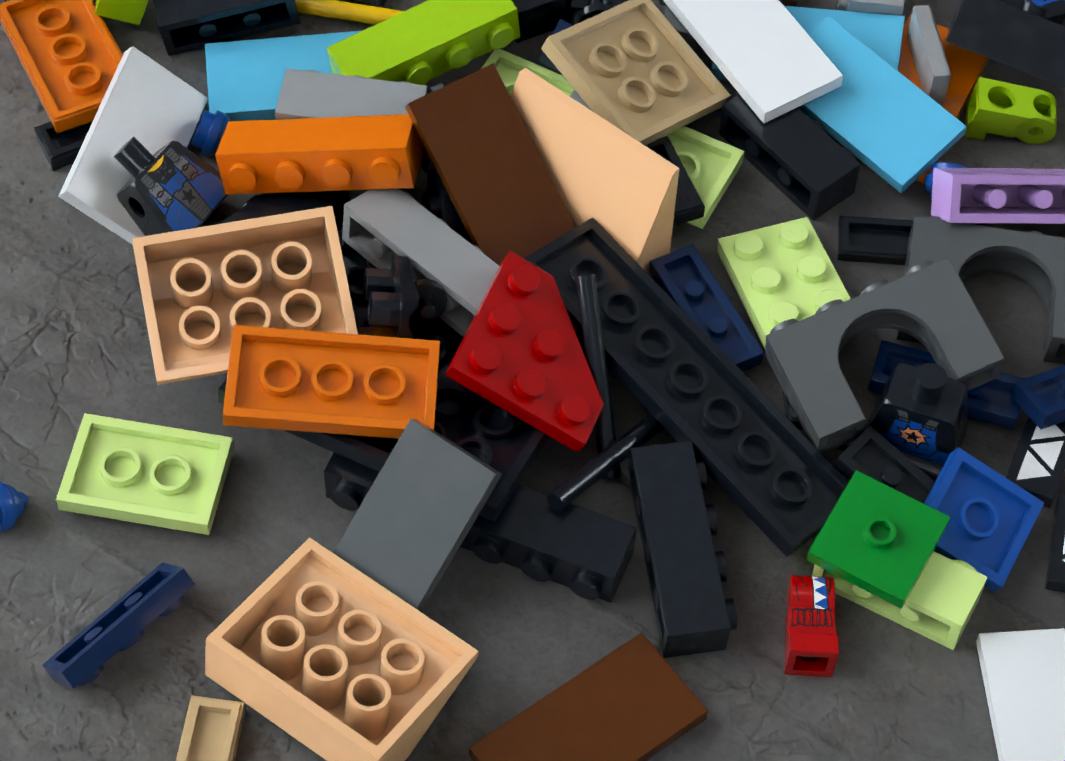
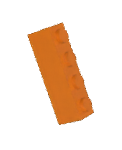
(319, 154)

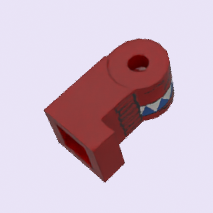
(811, 626)

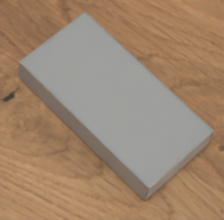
(928, 53)

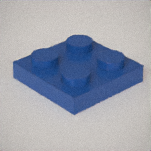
(986, 514)

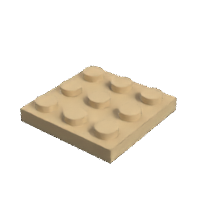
(636, 71)

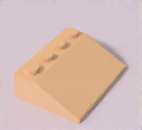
(600, 169)
(245, 273)
(337, 659)

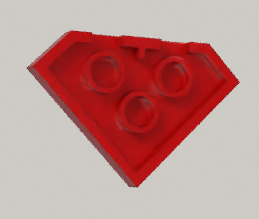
(528, 355)

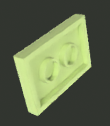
(780, 273)
(145, 474)

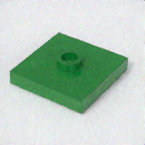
(878, 539)

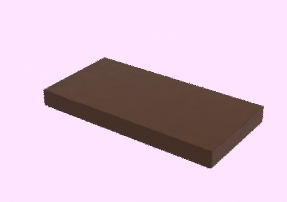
(490, 165)
(609, 712)

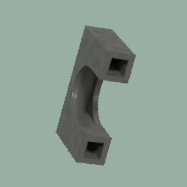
(985, 248)
(924, 303)

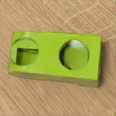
(1010, 112)

